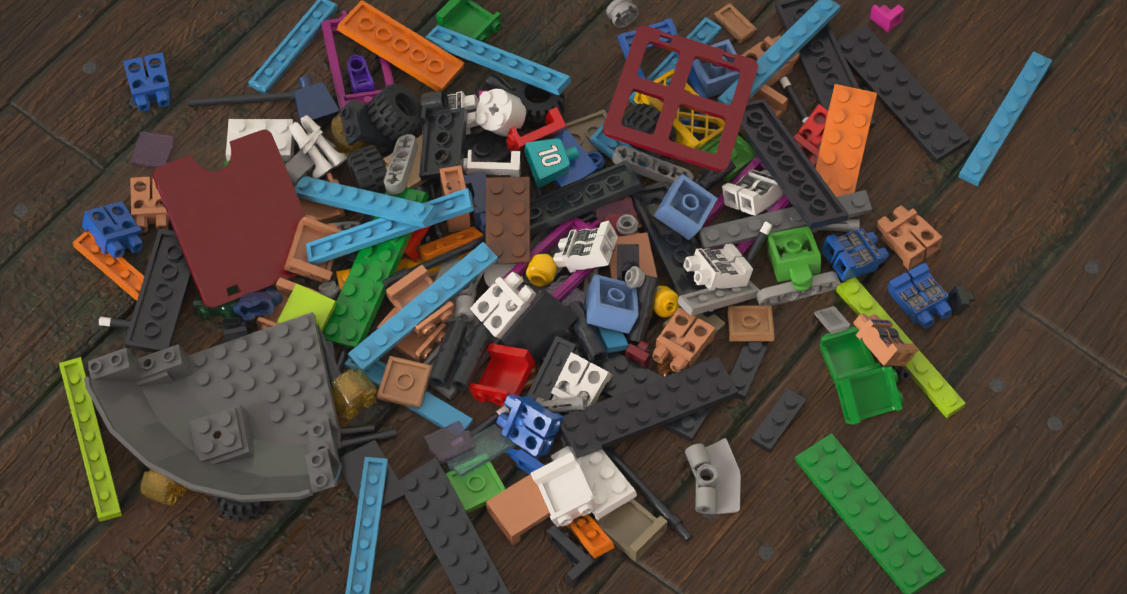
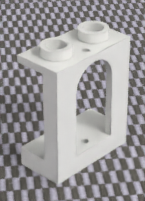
(493, 168)

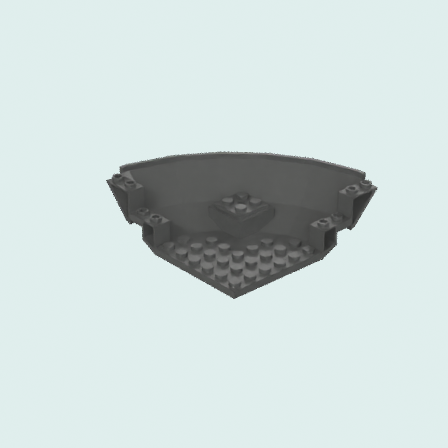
(259, 391)

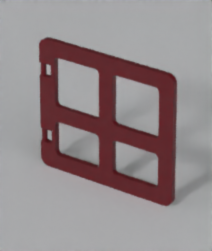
(675, 97)

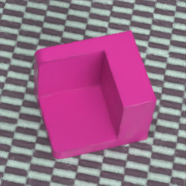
(887, 18)

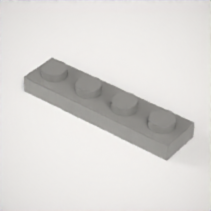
(706, 300)

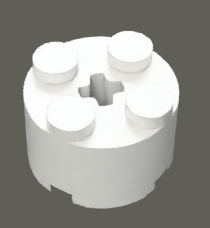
(500, 111)

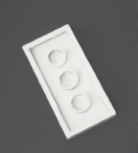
(605, 481)

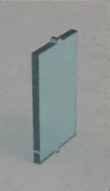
(488, 445)

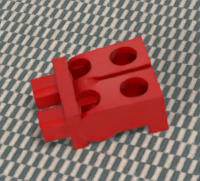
(810, 134)

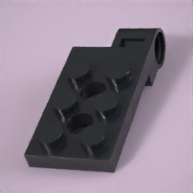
(438, 124)

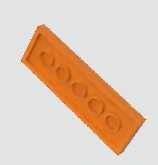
(400, 46)
(845, 138)

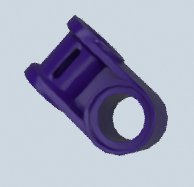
(360, 78)

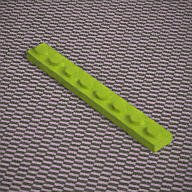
(921, 369)
(90, 440)

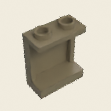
(632, 528)

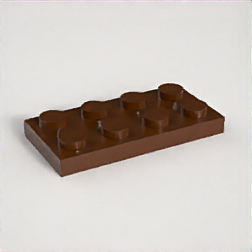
(508, 219)

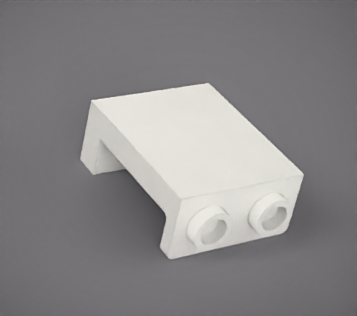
(565, 489)

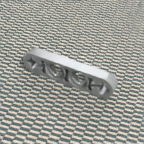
(405, 147)
(653, 165)
(786, 292)

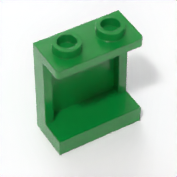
(469, 19)
(846, 353)
(869, 393)

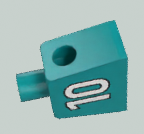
(549, 160)

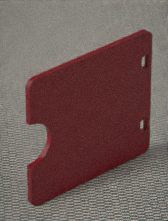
(235, 219)

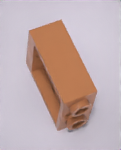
(453, 181)

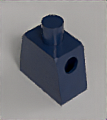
(314, 101)

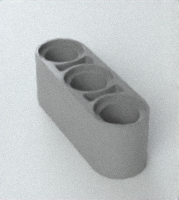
(303, 165)

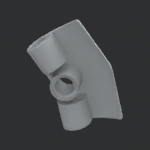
(464, 299)
(722, 492)

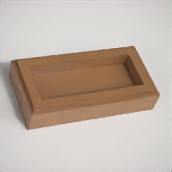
(735, 23)

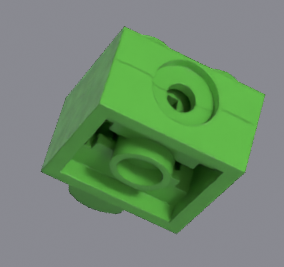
(794, 256)

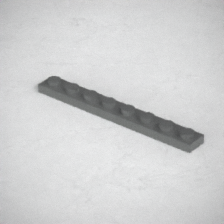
(784, 219)

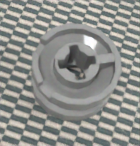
(622, 12)

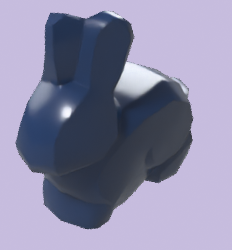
(258, 303)

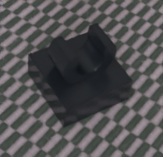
(959, 299)

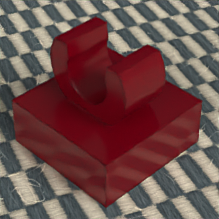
(638, 354)

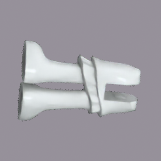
(307, 142)

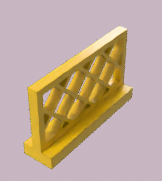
(684, 133)

